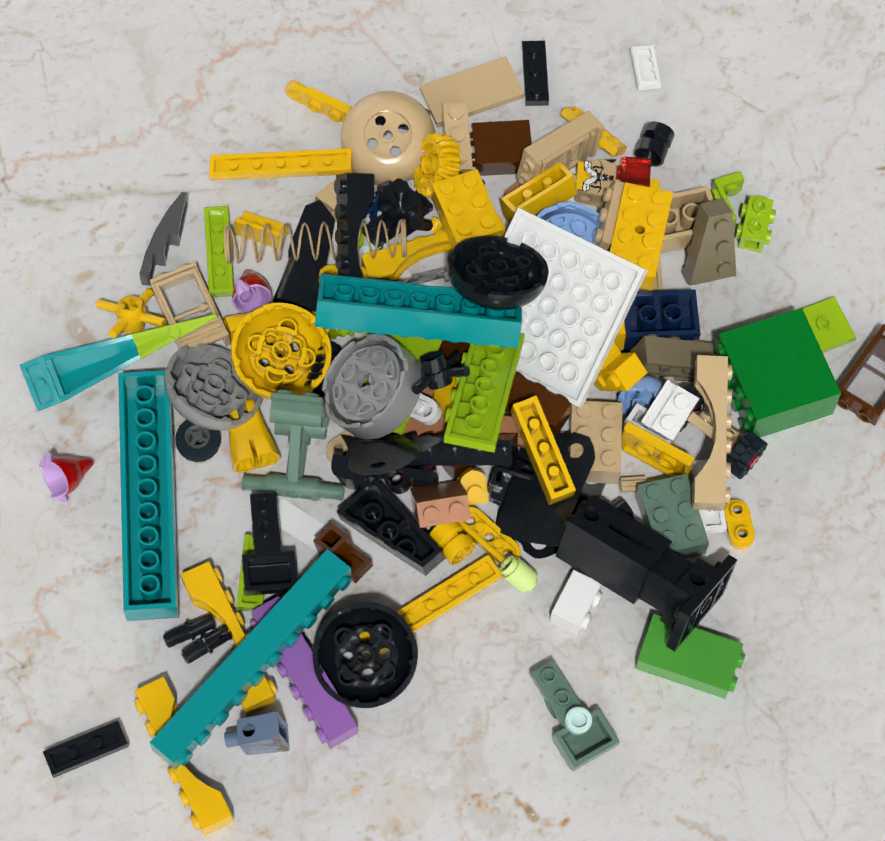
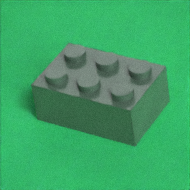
(668, 511)

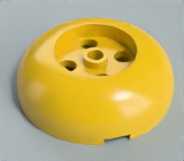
(286, 325)

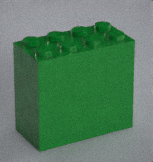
(777, 374)

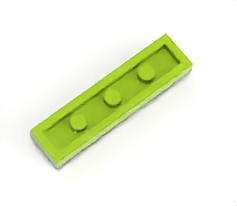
(219, 272)

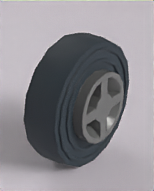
(186, 440)

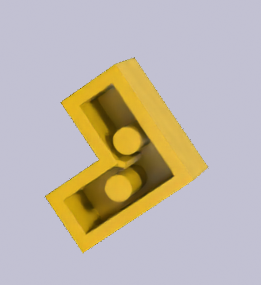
(619, 371)

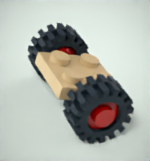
(744, 450)

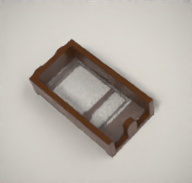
(865, 383)

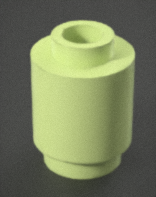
(518, 574)

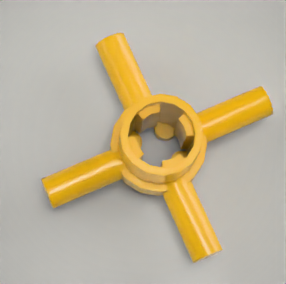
(131, 314)

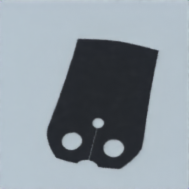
(525, 507)

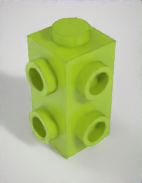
(757, 217)

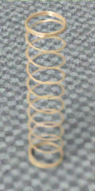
(228, 241)

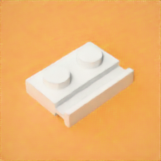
(670, 411)

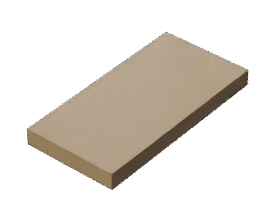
(480, 86)

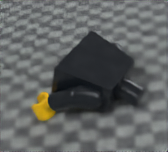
(401, 202)

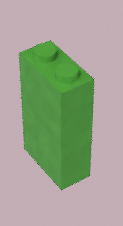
(700, 662)

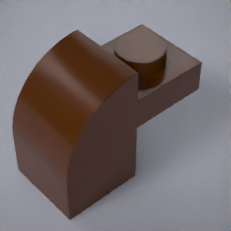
(340, 545)

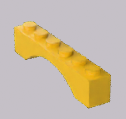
(390, 269)
(206, 593)
(206, 803)

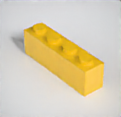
(542, 450)

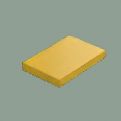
(655, 452)

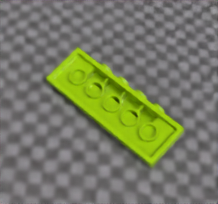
(482, 396)

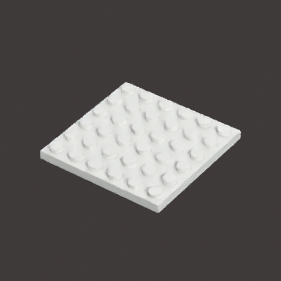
(578, 310)

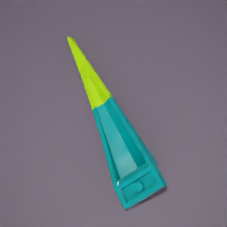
(69, 372)

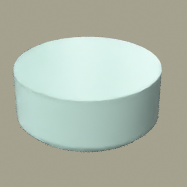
(578, 720)

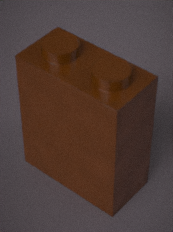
(499, 146)

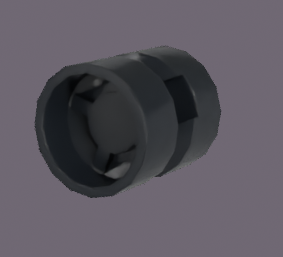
(655, 143)

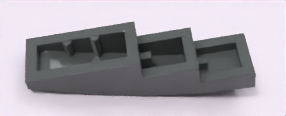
(166, 234)

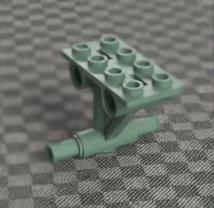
(300, 420)

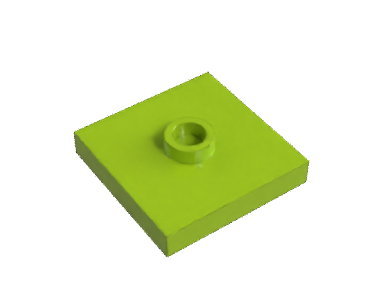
(829, 324)

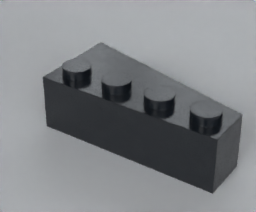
(386, 523)

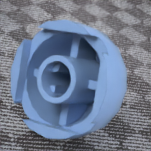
(643, 393)

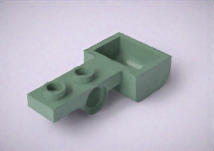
(559, 699)

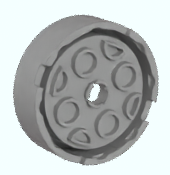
(383, 404)

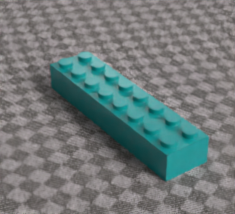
(412, 312)

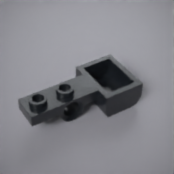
(420, 476)
(269, 568)

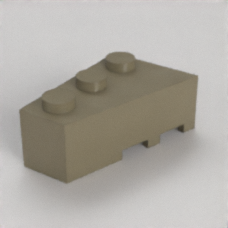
(712, 245)
(670, 356)

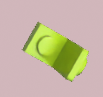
(727, 186)

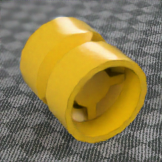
(454, 543)

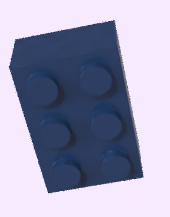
(663, 314)

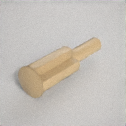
(630, 484)

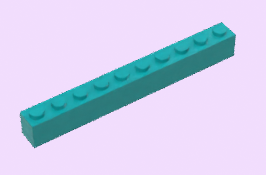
(251, 660)

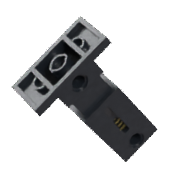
(642, 566)

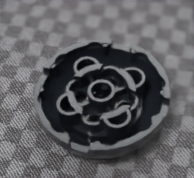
(497, 272)
(341, 635)

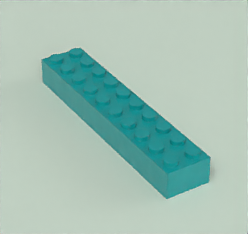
(147, 497)

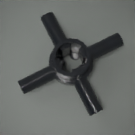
(438, 371)

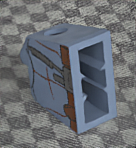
(259, 734)

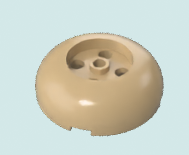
(397, 110)

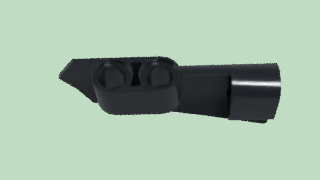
(301, 278)

